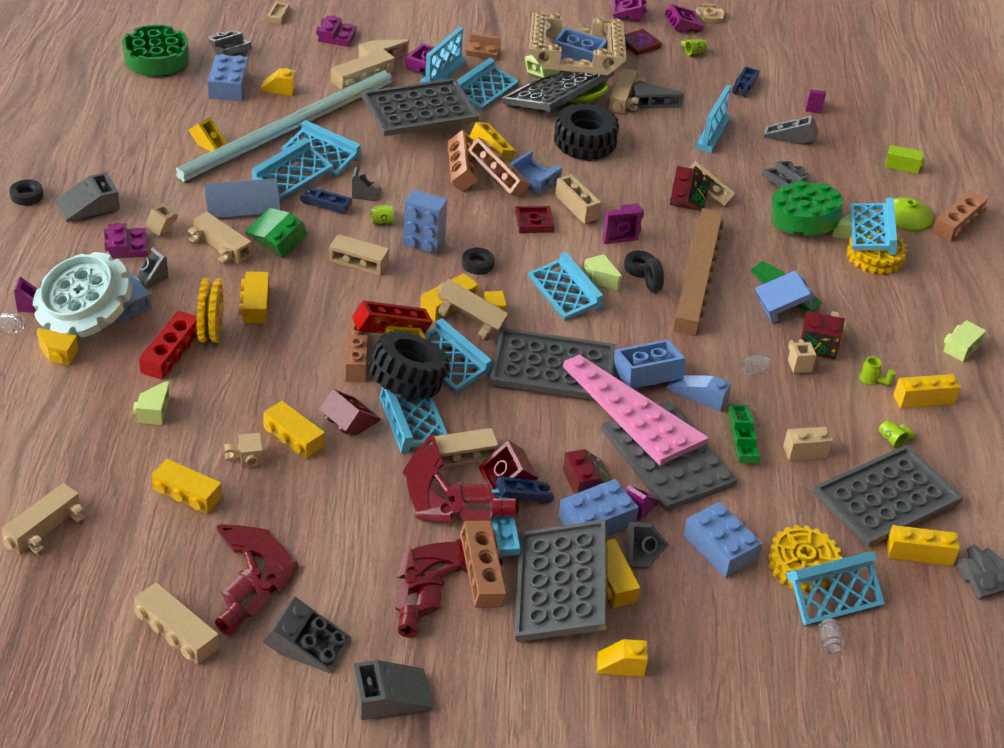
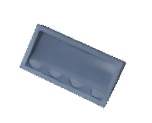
(241, 198)

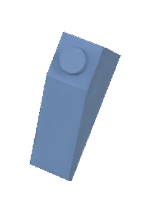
(703, 389)

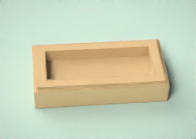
(278, 12)

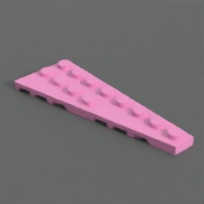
(646, 422)

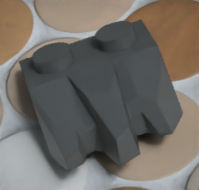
(229, 43)
(785, 173)
(983, 570)

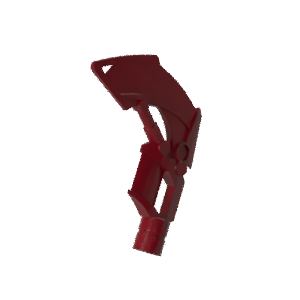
(425, 467)
(278, 573)
(429, 588)

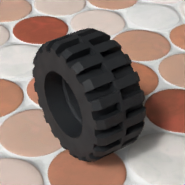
(586, 131)
(408, 365)

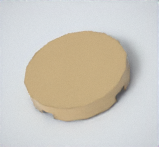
(710, 13)

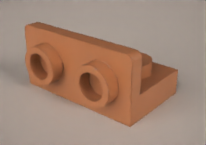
(483, 46)

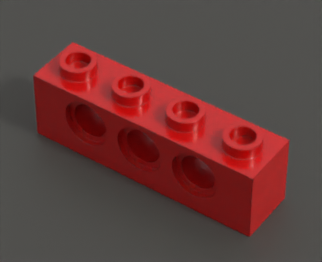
(376, 316)
(169, 345)

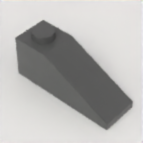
(656, 97)
(796, 131)

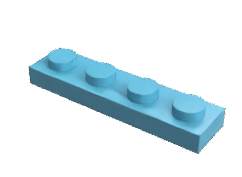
(506, 533)

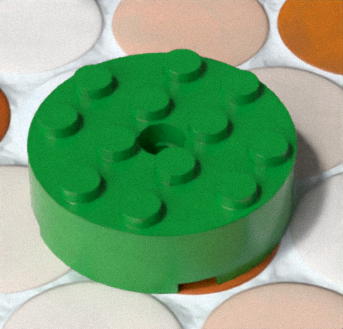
(156, 50)
(806, 208)

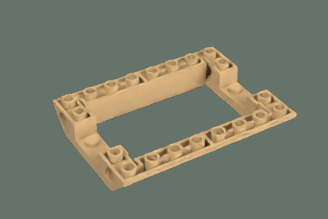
(614, 54)

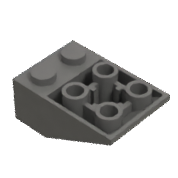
(89, 198)
(306, 637)
(390, 689)

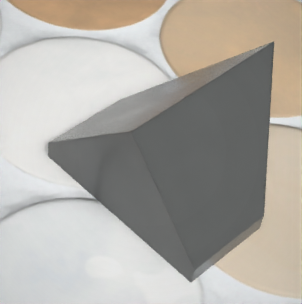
(363, 188)
(153, 270)
(643, 544)

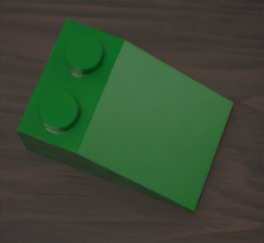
(277, 231)

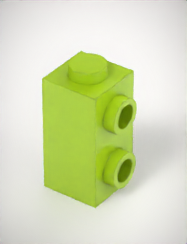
(904, 159)

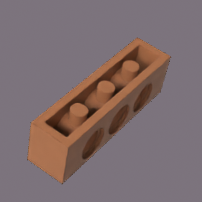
(462, 164)
(499, 167)
(960, 215)
(356, 353)
(483, 564)

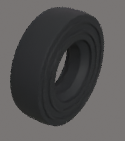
(26, 185)
(636, 256)
(478, 268)
(653, 274)

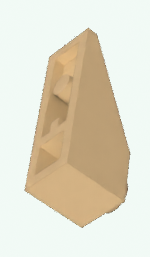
(394, 47)
(717, 189)

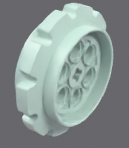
(83, 294)

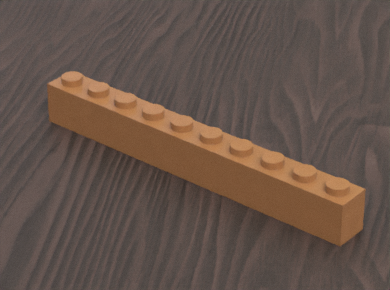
(699, 272)

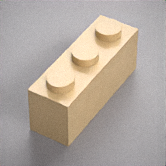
(578, 199)
(358, 254)
(466, 447)

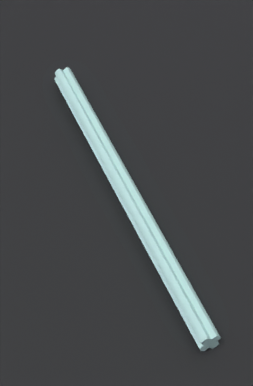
(281, 127)

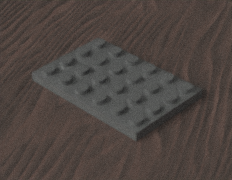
(554, 90)
(419, 107)
(537, 359)
(676, 481)
(885, 493)
(562, 581)

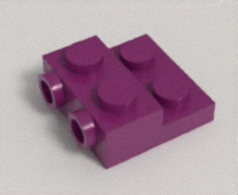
(633, 8)
(683, 19)
(335, 32)
(417, 59)
(623, 224)
(125, 242)

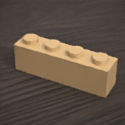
(362, 68)
(176, 623)

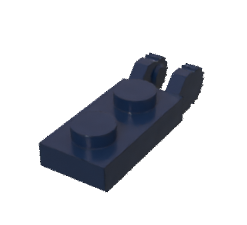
(745, 80)
(326, 199)
(524, 489)

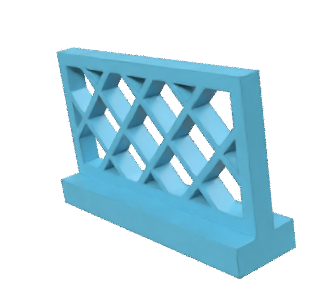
(446, 58)
(475, 78)
(716, 123)
(328, 140)
(283, 161)
(887, 225)
(578, 281)
(461, 348)
(398, 419)
(836, 568)

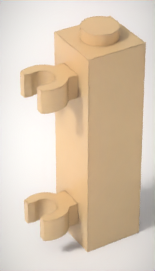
(622, 92)
(221, 237)
(472, 306)
(41, 518)

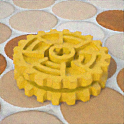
(878, 260)
(210, 310)
(801, 549)

